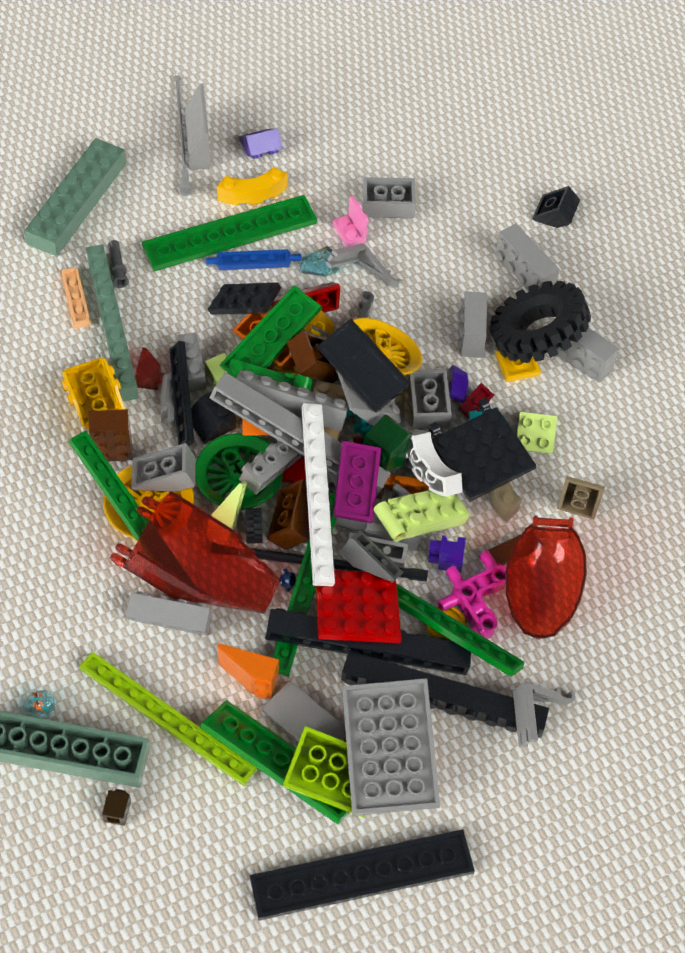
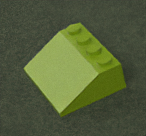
(321, 769)

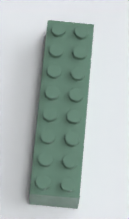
(75, 197)
(73, 749)

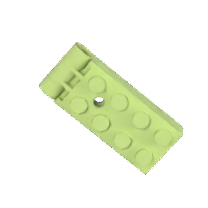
(420, 514)

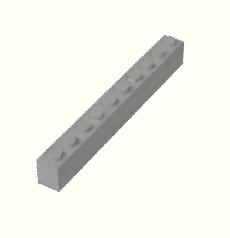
(276, 420)

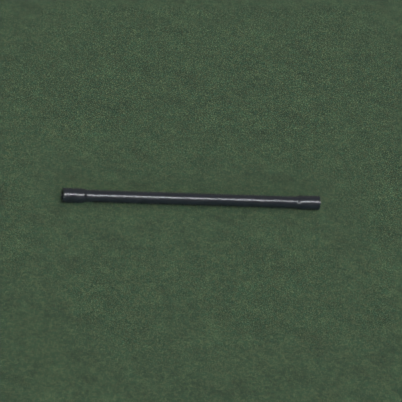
(411, 573)

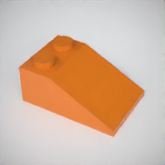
(252, 670)

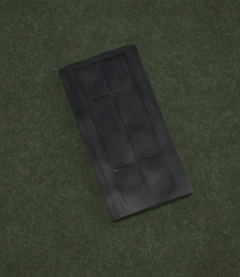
(363, 365)

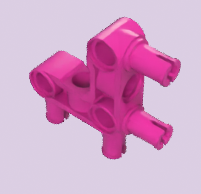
(477, 587)

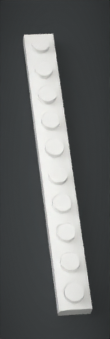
(317, 495)

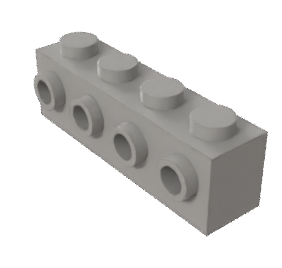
(268, 466)
(168, 613)

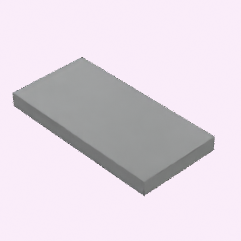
(295, 709)

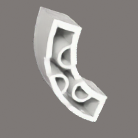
(430, 468)

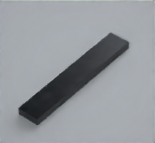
(181, 394)

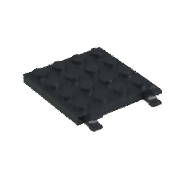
(483, 452)

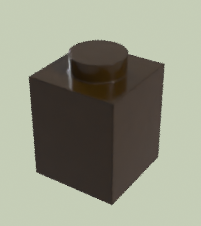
(116, 807)

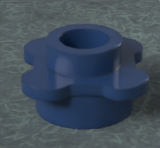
(287, 579)

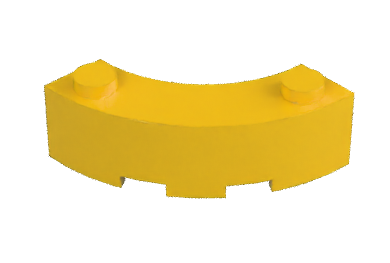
(252, 190)

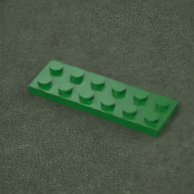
(274, 331)

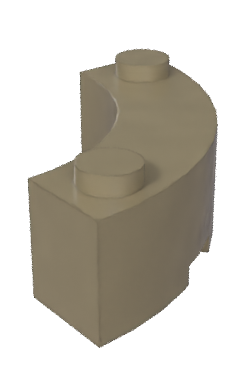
(505, 501)

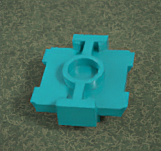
(361, 425)

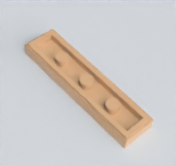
(75, 297)

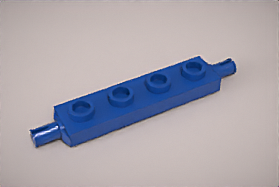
(253, 259)

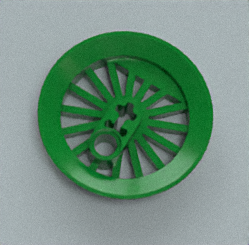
(228, 475)

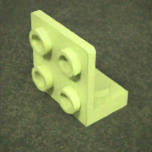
(537, 431)

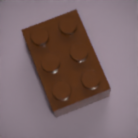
(309, 360)
(112, 434)
(290, 517)

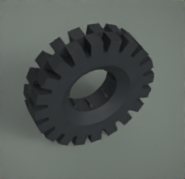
(550, 300)

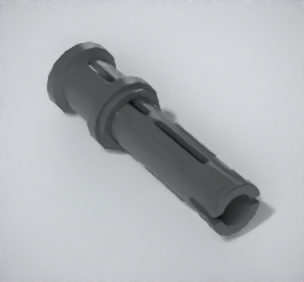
(118, 270)

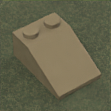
(580, 497)

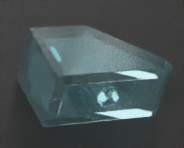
(316, 263)

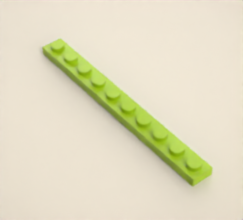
(168, 719)

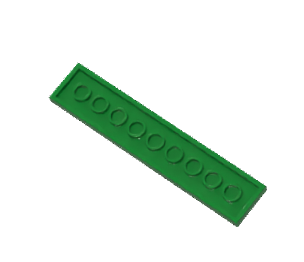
(228, 232)

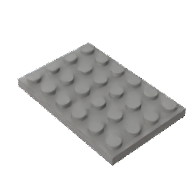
(390, 747)

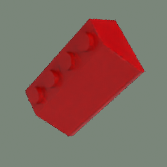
(324, 294)

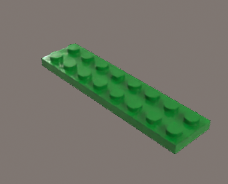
(260, 748)

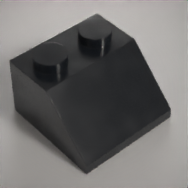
(557, 207)
(211, 419)

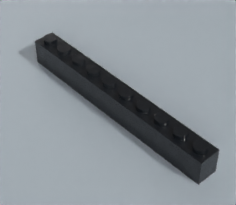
(412, 650)
(444, 693)

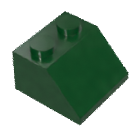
(392, 440)

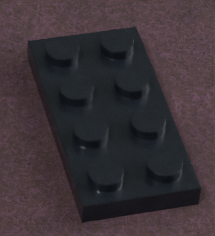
(244, 298)

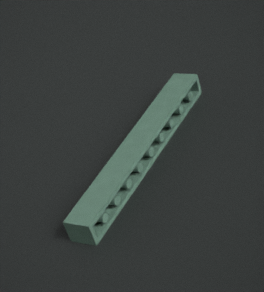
(112, 322)

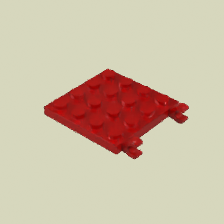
(358, 608)

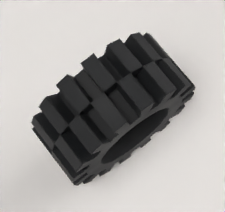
(253, 525)

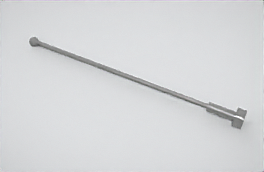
(185, 187)

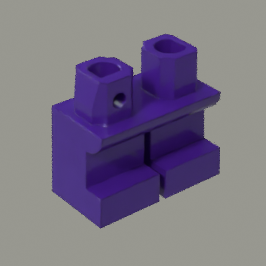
(447, 553)

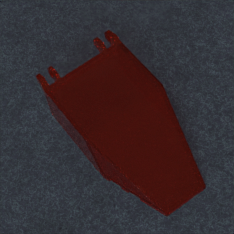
(197, 558)

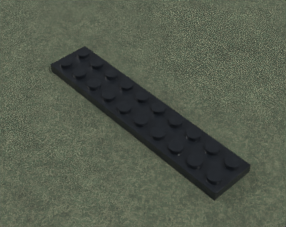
(361, 874)

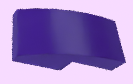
(458, 384)

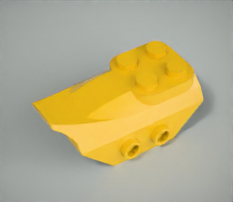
(92, 388)

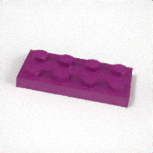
(356, 482)

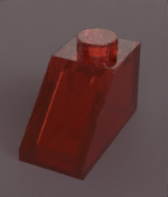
(148, 371)

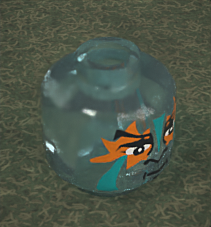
(40, 704)

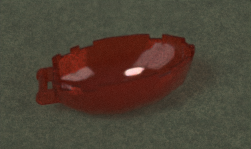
(546, 577)

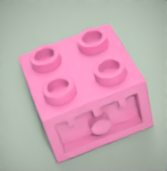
(352, 227)

